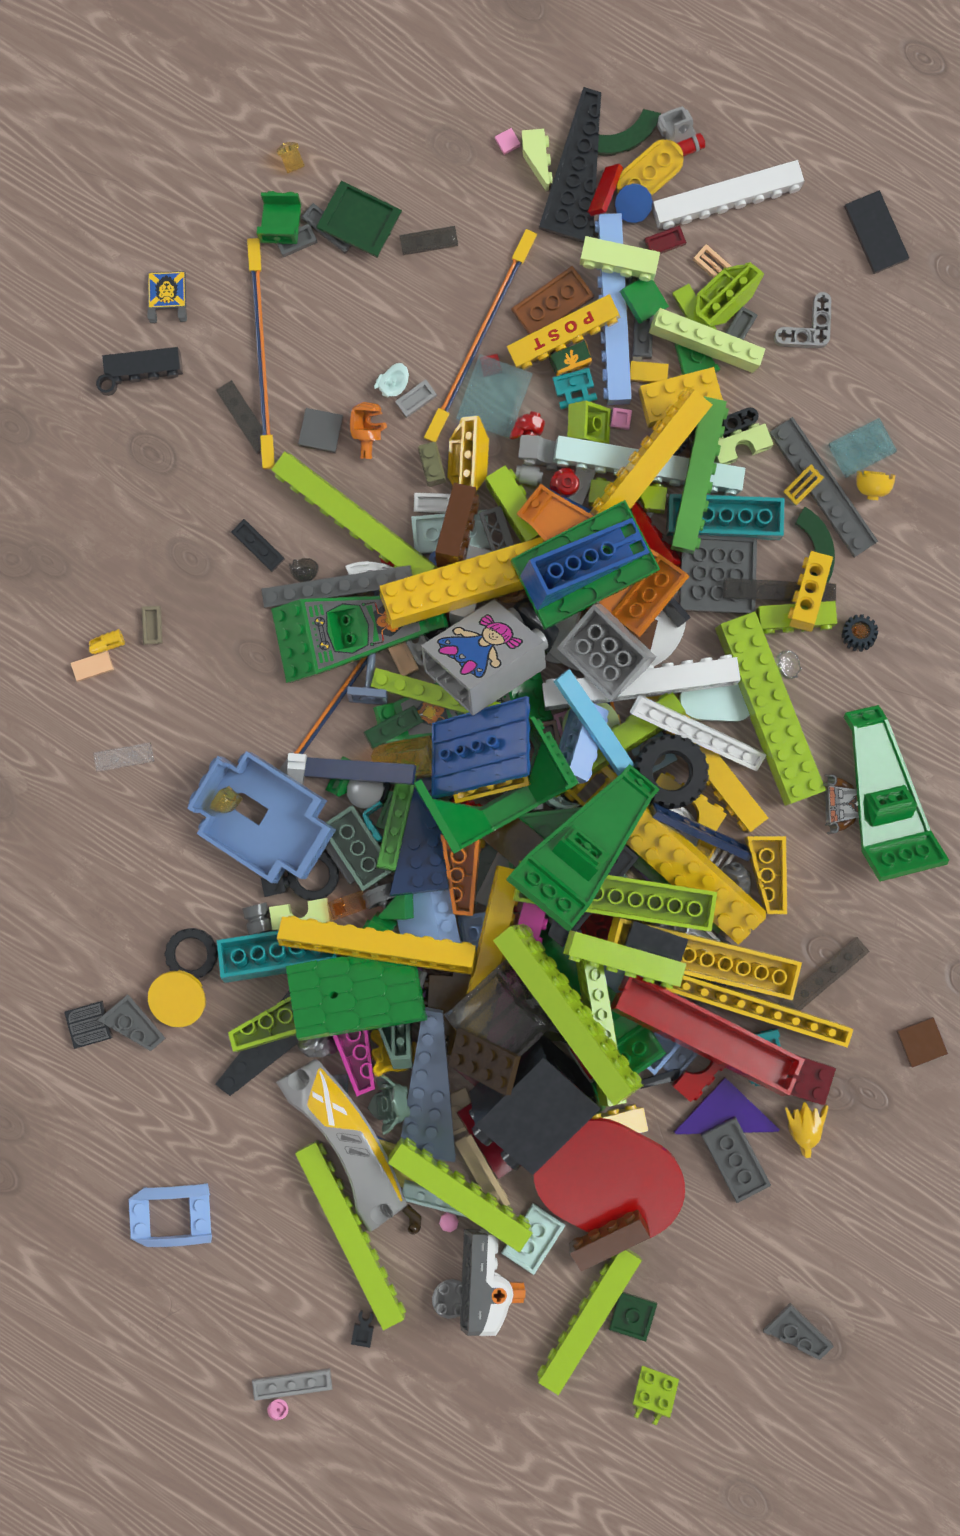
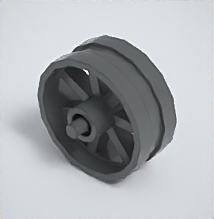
(378, 896)

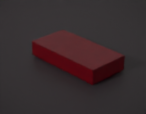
(666, 240)

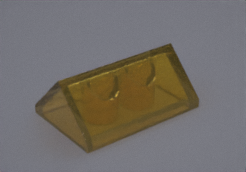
(409, 751)

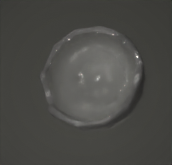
(788, 664)

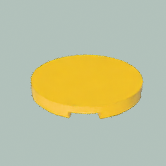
(176, 998)

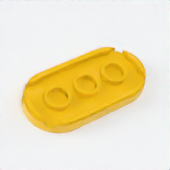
(654, 166)

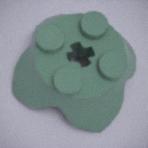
(389, 1104)

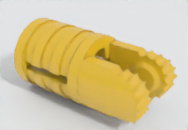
(106, 642)

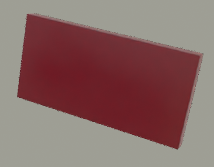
(492, 1152)

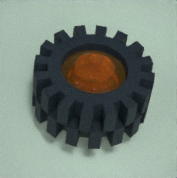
(859, 633)

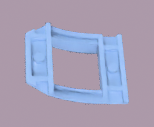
(199, 1215)

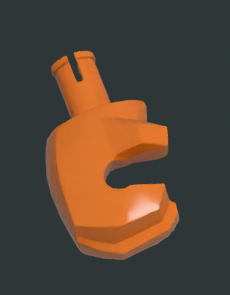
(364, 429)

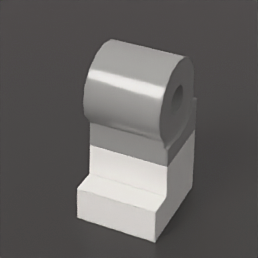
(296, 766)

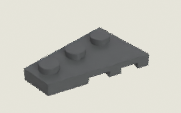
(133, 1023)
(798, 1331)

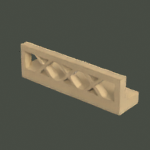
(481, 1169)

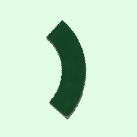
(630, 138)
(818, 534)

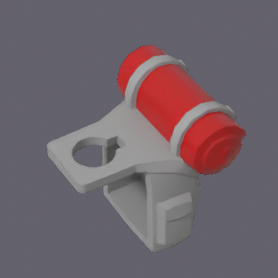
(678, 127)

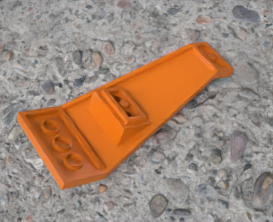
(633, 606)

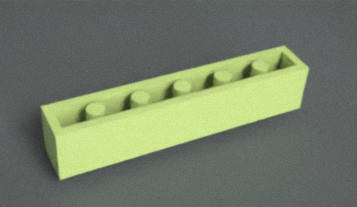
(706, 340)

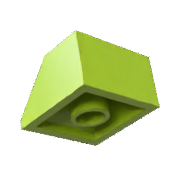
(589, 422)

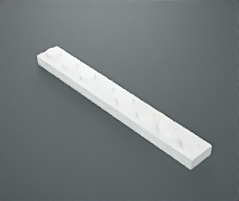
(697, 732)

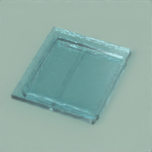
(495, 395)

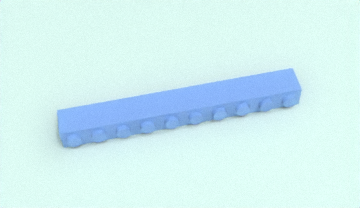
(616, 336)

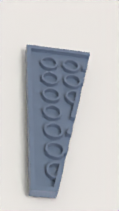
(429, 1092)

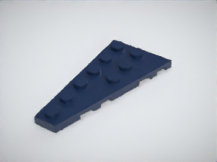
(421, 854)

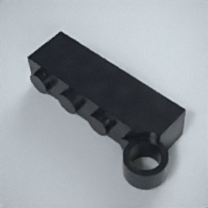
(138, 366)

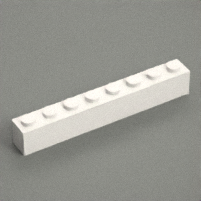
(727, 195)

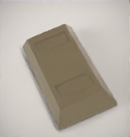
(152, 625)

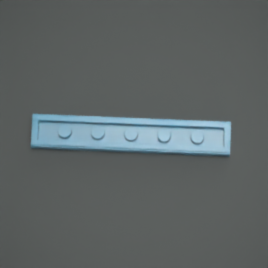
(593, 721)

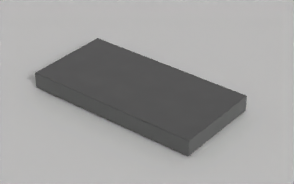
(735, 1159)

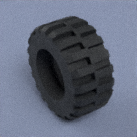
(693, 757)

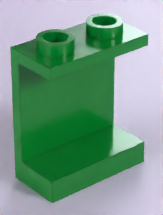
(280, 218)

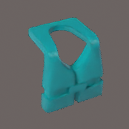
(370, 825)

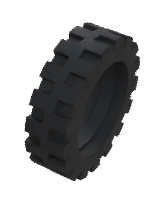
(325, 891)
(201, 935)

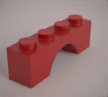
(692, 1083)

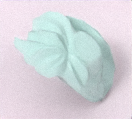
(393, 380)
(561, 803)

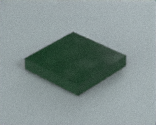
(633, 1316)

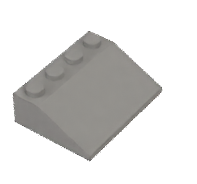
(606, 651)

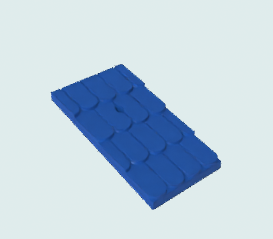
(481, 748)

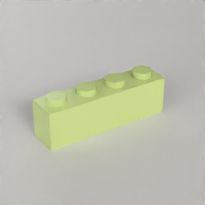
(619, 258)

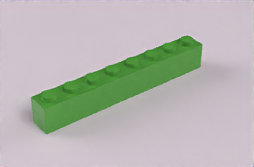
(698, 477)

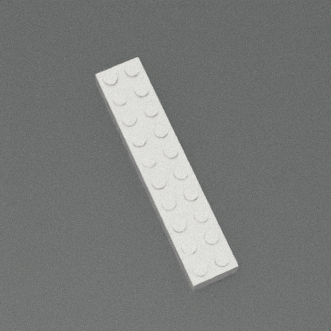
(658, 681)

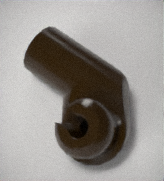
(414, 1219)

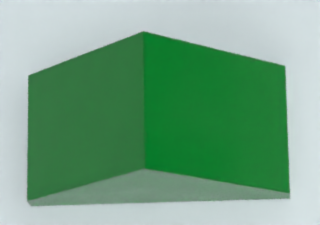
(399, 908)

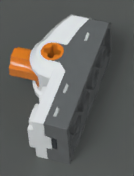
(483, 1291)

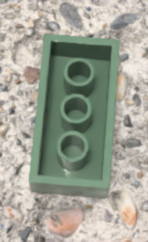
(357, 847)

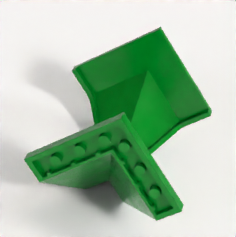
(547, 778)

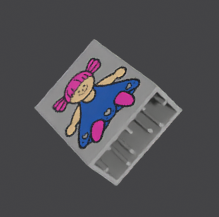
(484, 656)

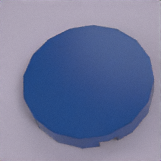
(634, 202)

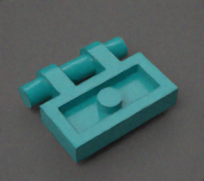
(572, 383)

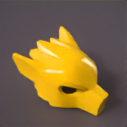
(806, 1127)

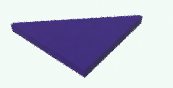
(722, 1104)

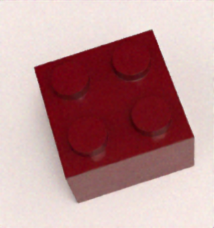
(813, 1081)

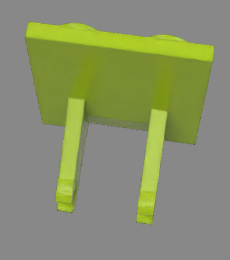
(655, 1393)

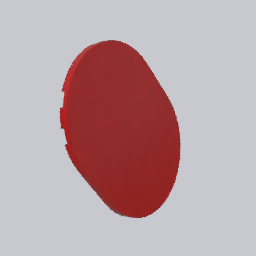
(611, 1173)

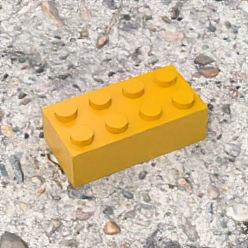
(661, 394)

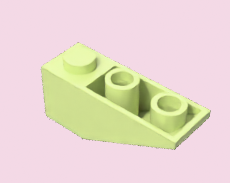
(534, 152)

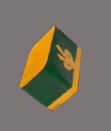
(571, 359)

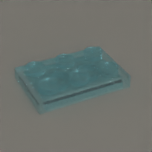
(862, 447)

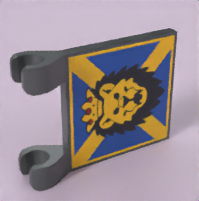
(167, 291)

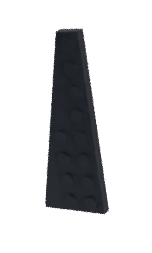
(576, 174)
(254, 1061)

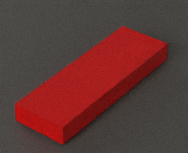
(605, 189)

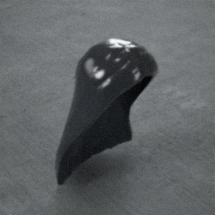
(531, 620)

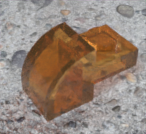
(346, 905)

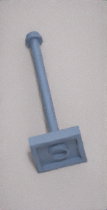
(368, 694)

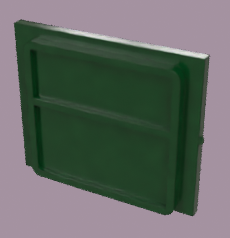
(359, 219)

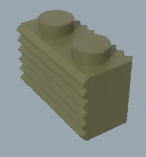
(431, 464)

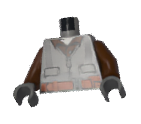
(840, 804)

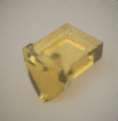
(290, 156)

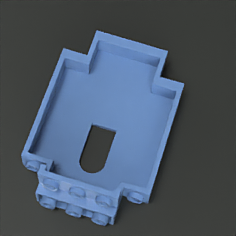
(288, 835)

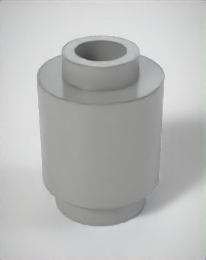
(528, 474)

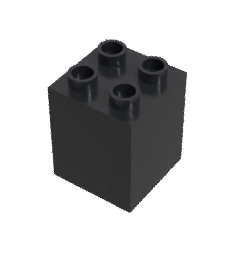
(542, 1113)

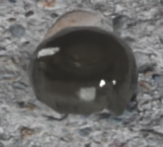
(304, 569)

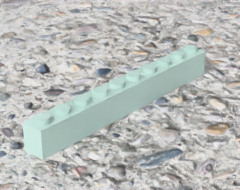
(611, 458)

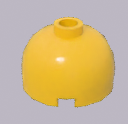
(874, 484)

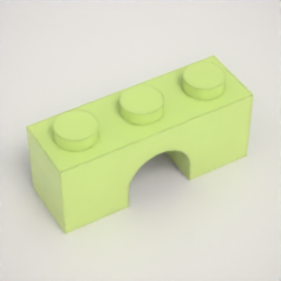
(756, 438)
(316, 910)

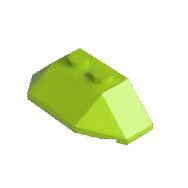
(727, 293)

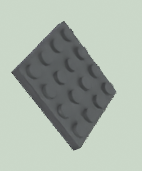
(707, 567)

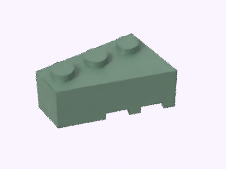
(398, 1045)

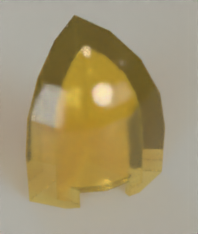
(225, 800)

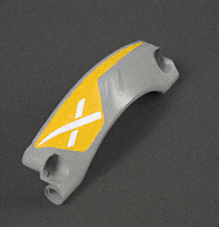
(341, 1122)

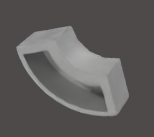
(537, 451)

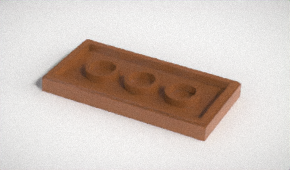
(553, 301)

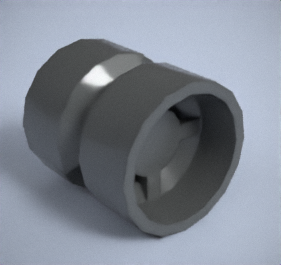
(257, 918)

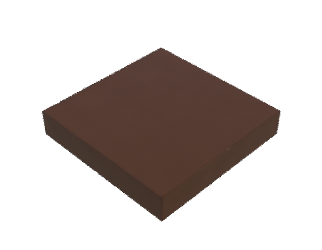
(922, 1042)

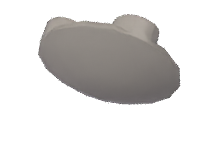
(364, 794)
(447, 1298)

